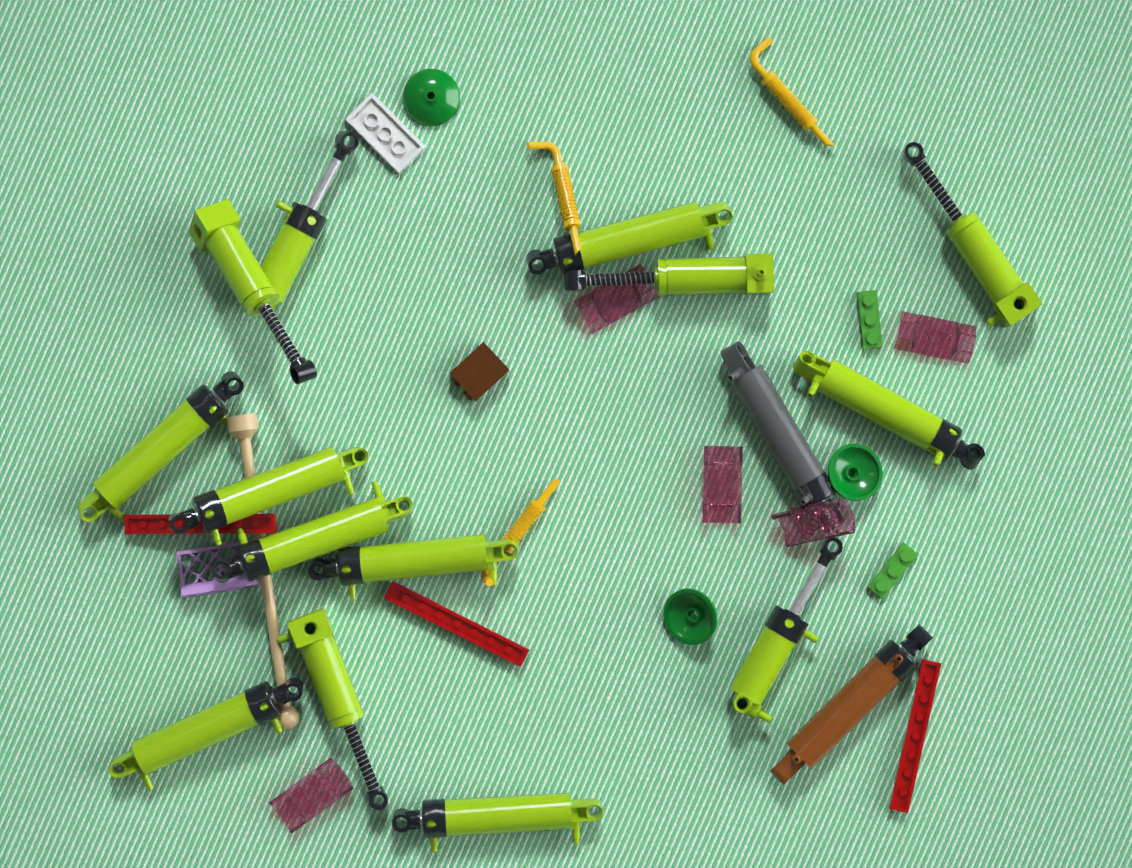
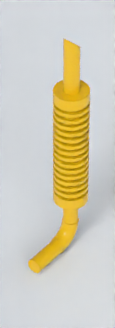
(784, 96)
(564, 192)
(524, 523)

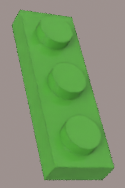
(869, 319)
(892, 570)

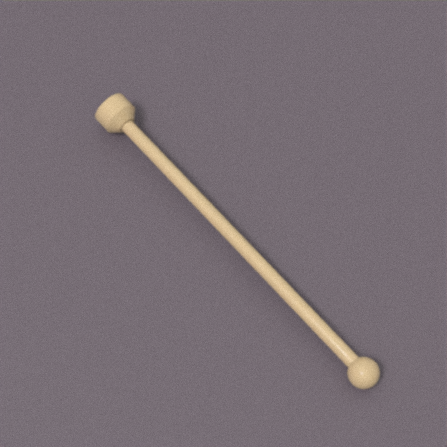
(242, 428)

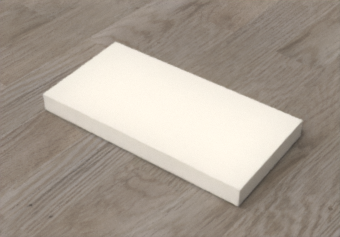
(385, 133)

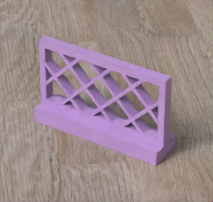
(210, 587)

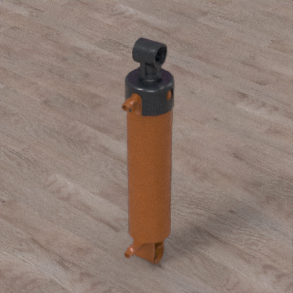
(851, 704)

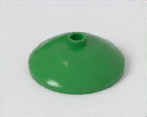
(436, 110)
(865, 469)
(682, 621)

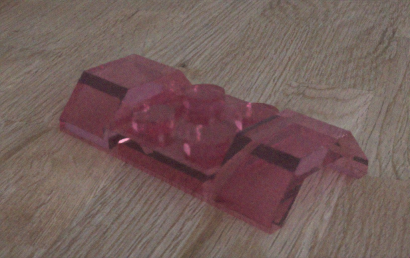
(614, 302)
(935, 337)
(722, 484)
(816, 522)
(312, 794)

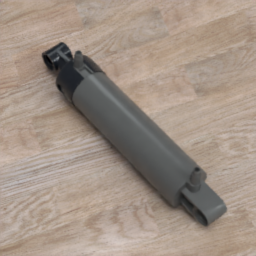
(777, 427)

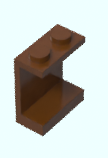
(478, 372)

